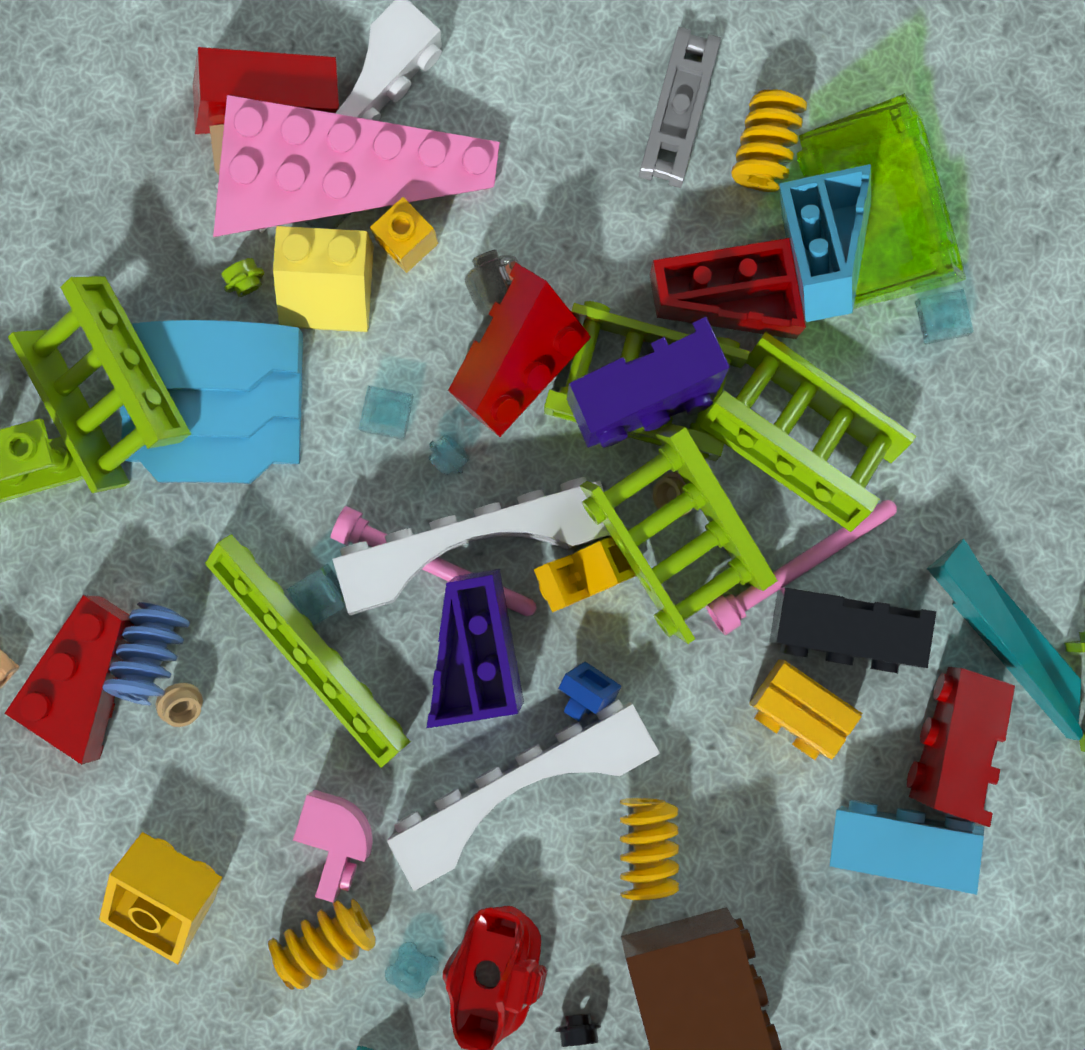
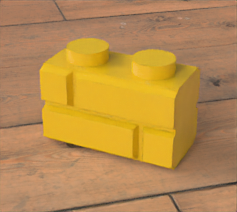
(805, 710)

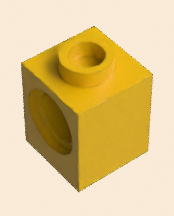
(404, 234)

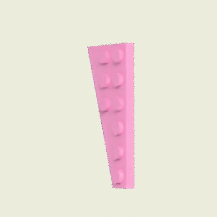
(315, 164)

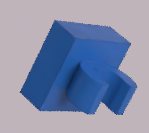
(588, 690)

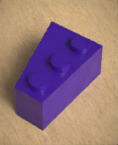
(649, 388)
(476, 654)

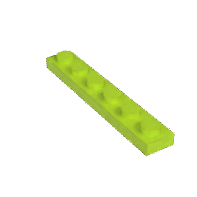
(306, 650)

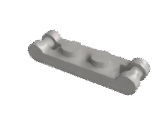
(679, 106)

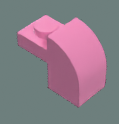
(342, 830)

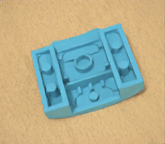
(235, 393)

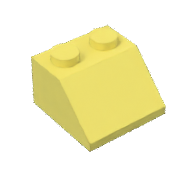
(323, 278)

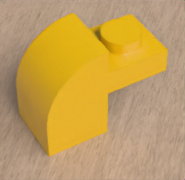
(583, 574)

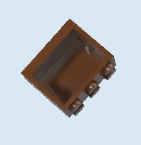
(699, 985)

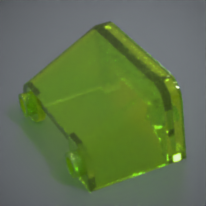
(909, 227)

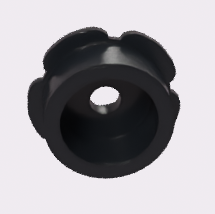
(578, 1030)

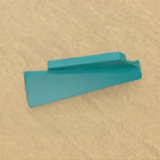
(1011, 636)

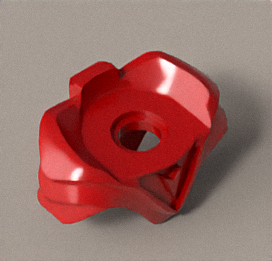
(488, 1014)

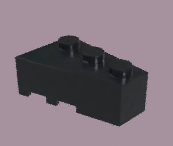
(851, 630)

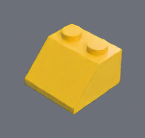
(159, 896)

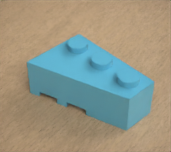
(827, 234)
(908, 846)

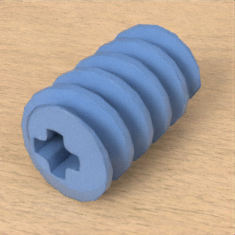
(145, 653)

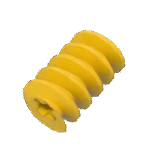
(762, 141)
(650, 849)
(322, 946)

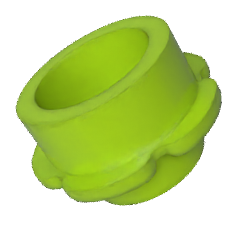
(243, 277)

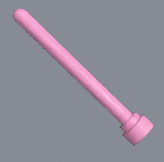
(354, 529)
(729, 610)

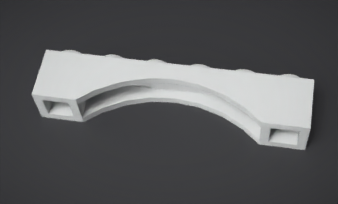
(399, 46)
(380, 573)
(608, 746)

